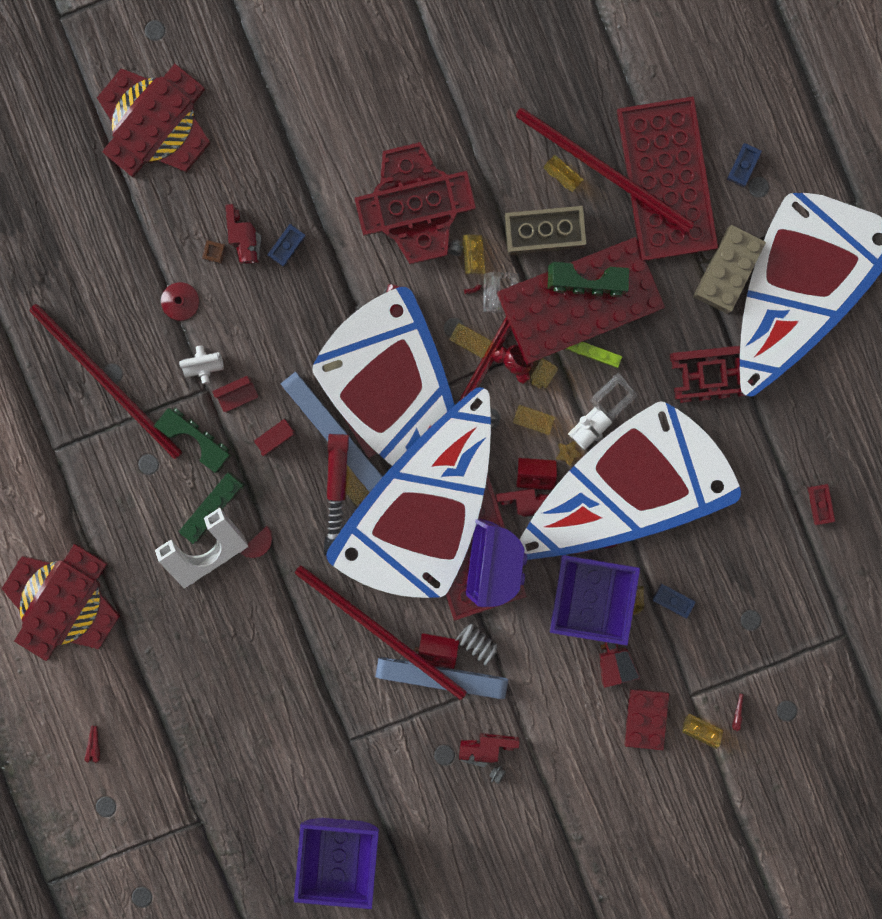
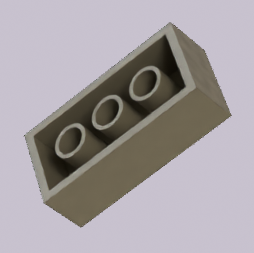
(545, 230)
(729, 269)

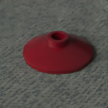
(186, 308)

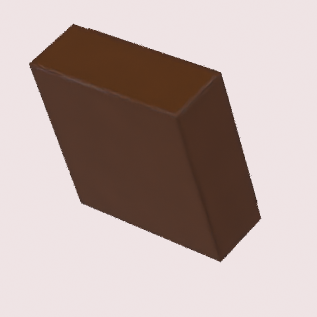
(214, 251)

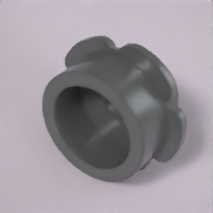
(455, 248)
(497, 774)

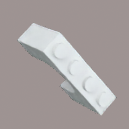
(189, 568)

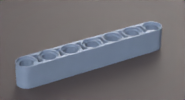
(472, 682)

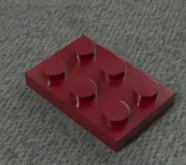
(646, 719)

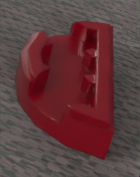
(259, 544)

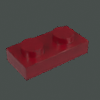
(821, 504)

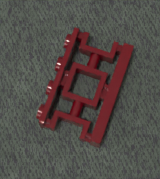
(710, 358)

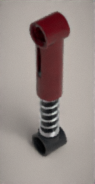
(336, 484)

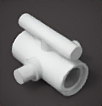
(202, 364)
(590, 428)

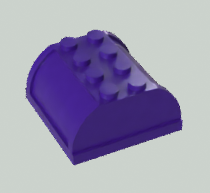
(494, 565)
(594, 600)
(336, 863)

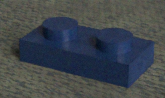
(744, 165)
(286, 245)
(673, 601)

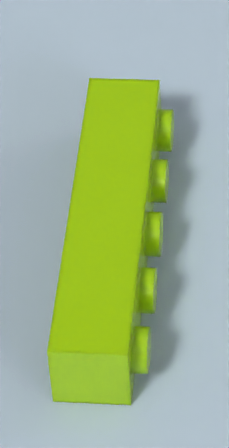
(596, 354)

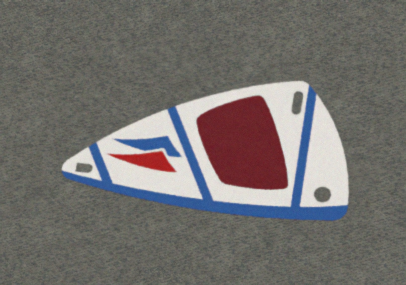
(805, 282)
(389, 374)
(633, 486)
(422, 508)

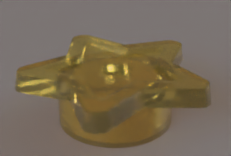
(573, 453)

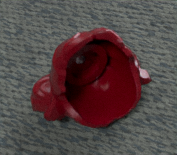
(514, 362)

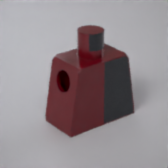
(616, 666)

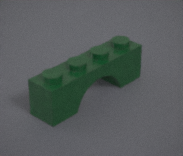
(564, 277)
(212, 454)
(219, 498)

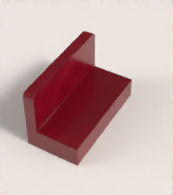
(236, 393)
(274, 437)
(536, 473)
(439, 650)

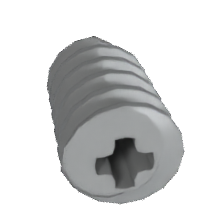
(477, 643)

